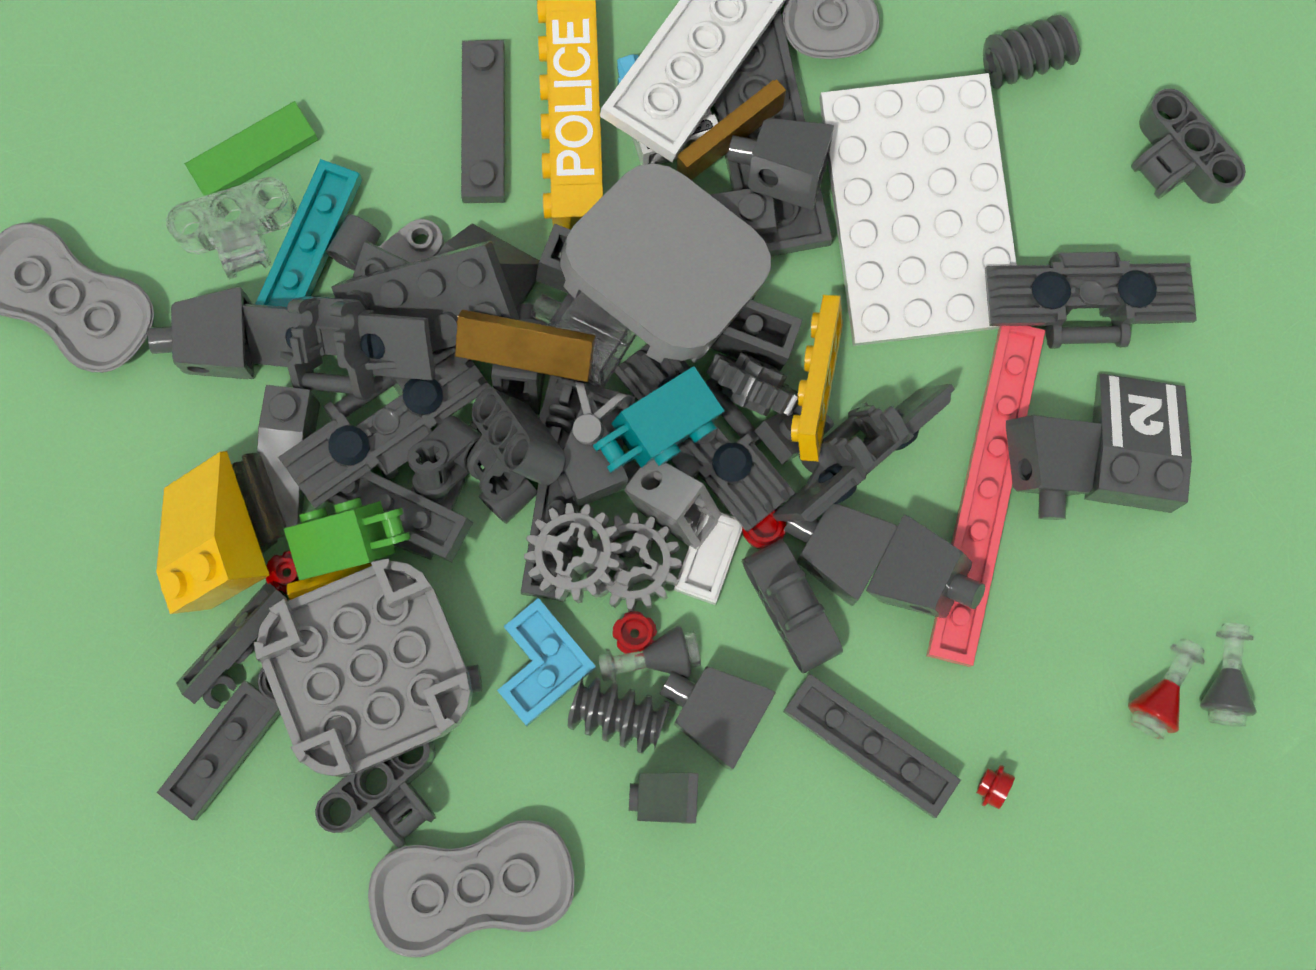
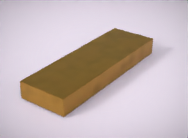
(740, 122)
(524, 345)

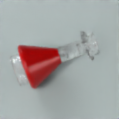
(1159, 707)

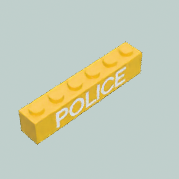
(573, 109)

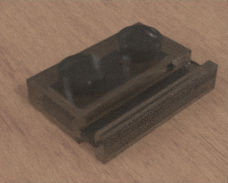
(259, 500)

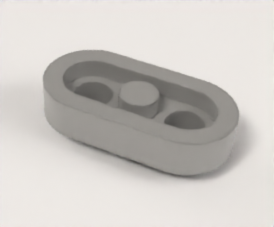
(403, 243)

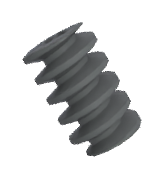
(1028, 47)
(617, 715)

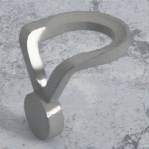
(588, 427)

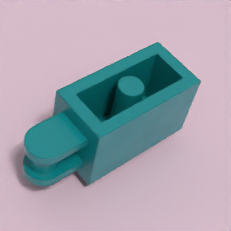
(661, 422)

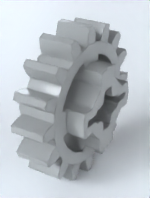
(569, 570)
(656, 573)

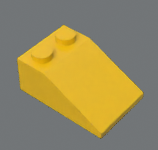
(206, 539)

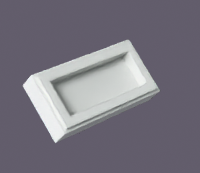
(707, 567)

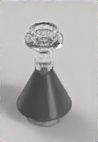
(669, 653)
(1229, 696)

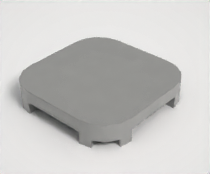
(665, 261)
(364, 669)

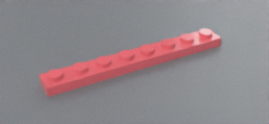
(988, 485)

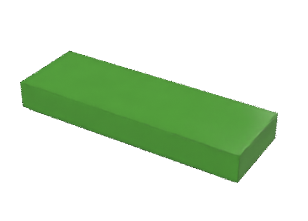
(252, 150)

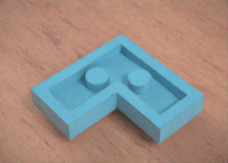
(554, 667)

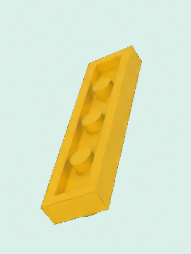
(816, 390)

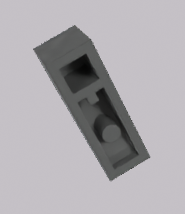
(285, 420)
(665, 797)

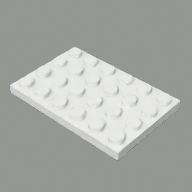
(917, 205)

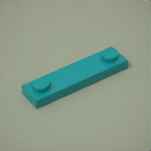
(310, 234)

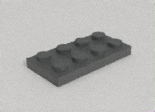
(437, 290)

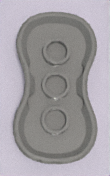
(830, 26)
(87, 314)
(435, 895)

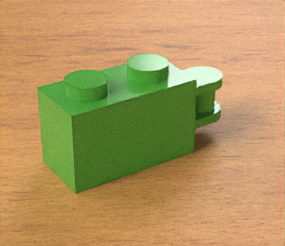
(343, 539)

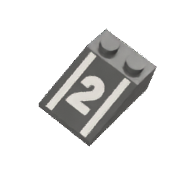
(1142, 444)

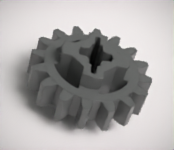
(753, 384)

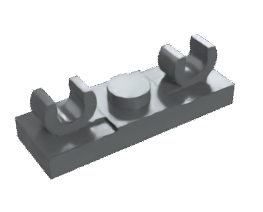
(230, 646)

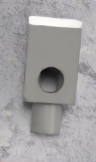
(672, 500)

